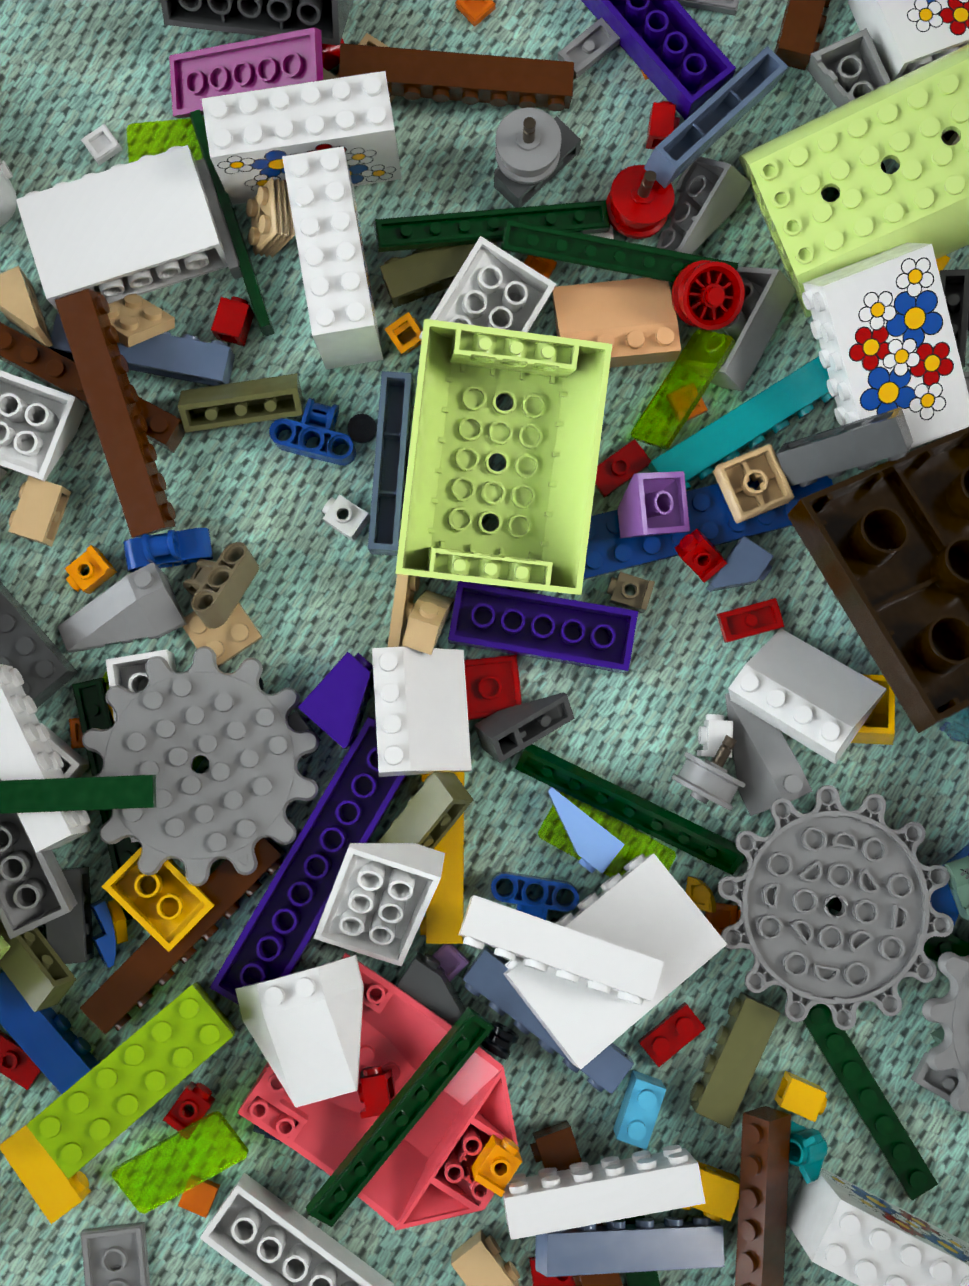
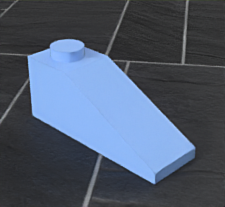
(588, 838)

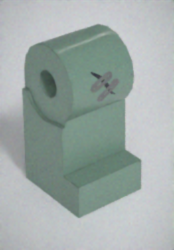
(959, 884)

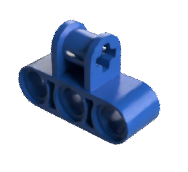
(319, 422)
(168, 548)
(539, 906)

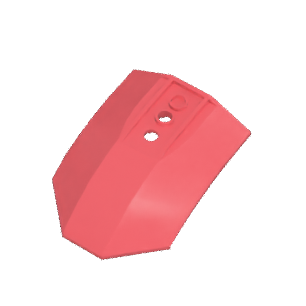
(431, 1167)

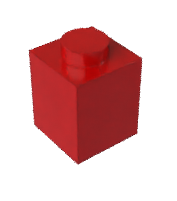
(232, 320)

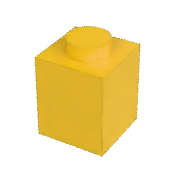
(801, 1096)

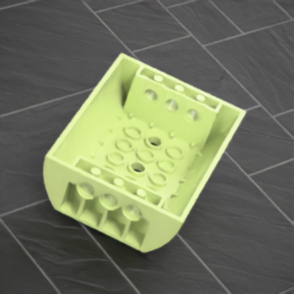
(845, 151)
(547, 448)

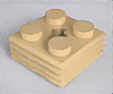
(270, 218)
(760, 466)

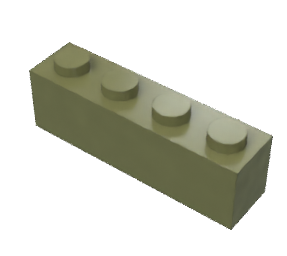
(423, 272)
(241, 403)
(430, 812)
(35, 969)
(734, 1059)

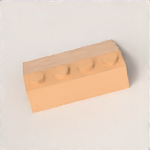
(625, 313)

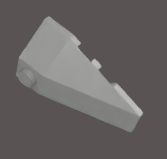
(706, 200)
(129, 610)
(763, 762)

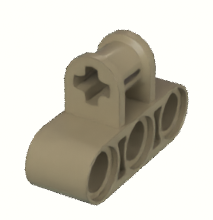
(221, 584)

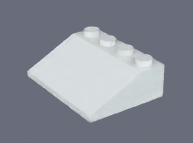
(494, 291)
(35, 425)
(806, 694)
(420, 711)
(380, 899)

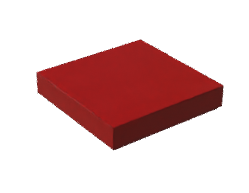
(491, 685)

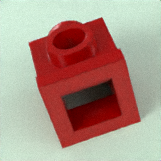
(661, 123)
(700, 555)
(376, 1091)
(196, 1095)

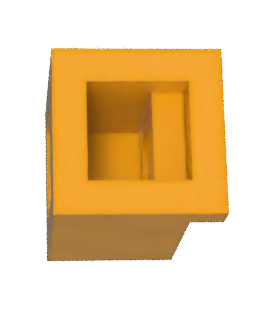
(405, 333)
(99, 571)
(496, 1152)

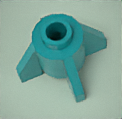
(807, 1151)

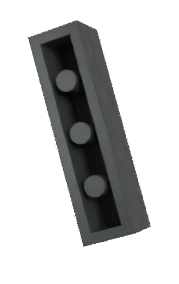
(845, 448)

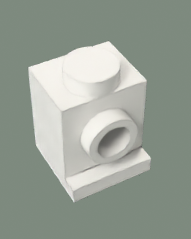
(353, 524)
(713, 734)

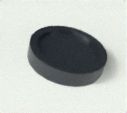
(362, 428)

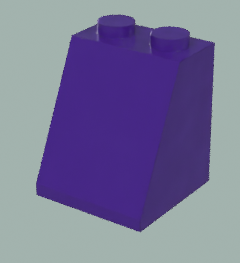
(341, 699)

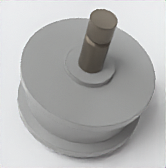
(528, 145)
(709, 779)

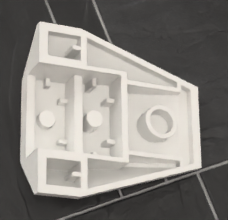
(309, 1028)

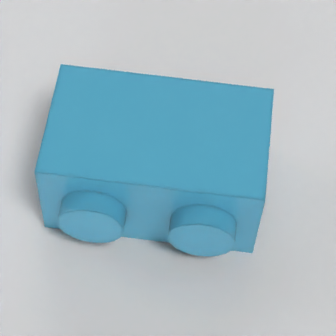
(639, 1110)

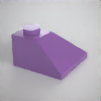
(654, 505)

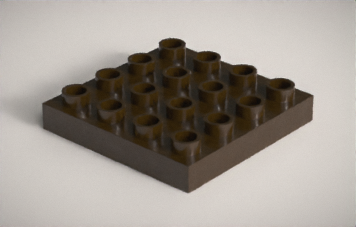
(900, 569)

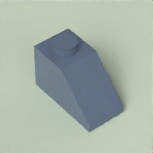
(744, 566)

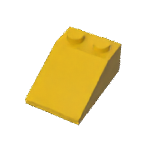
(159, 902)

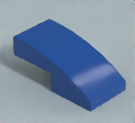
(104, 941)

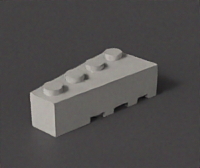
(848, 68)

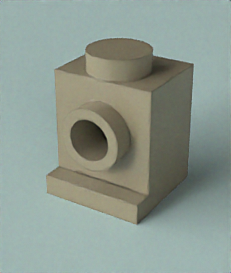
(636, 602)

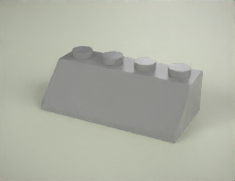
(764, 304)
(30, 882)

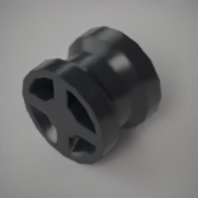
(500, 1040)

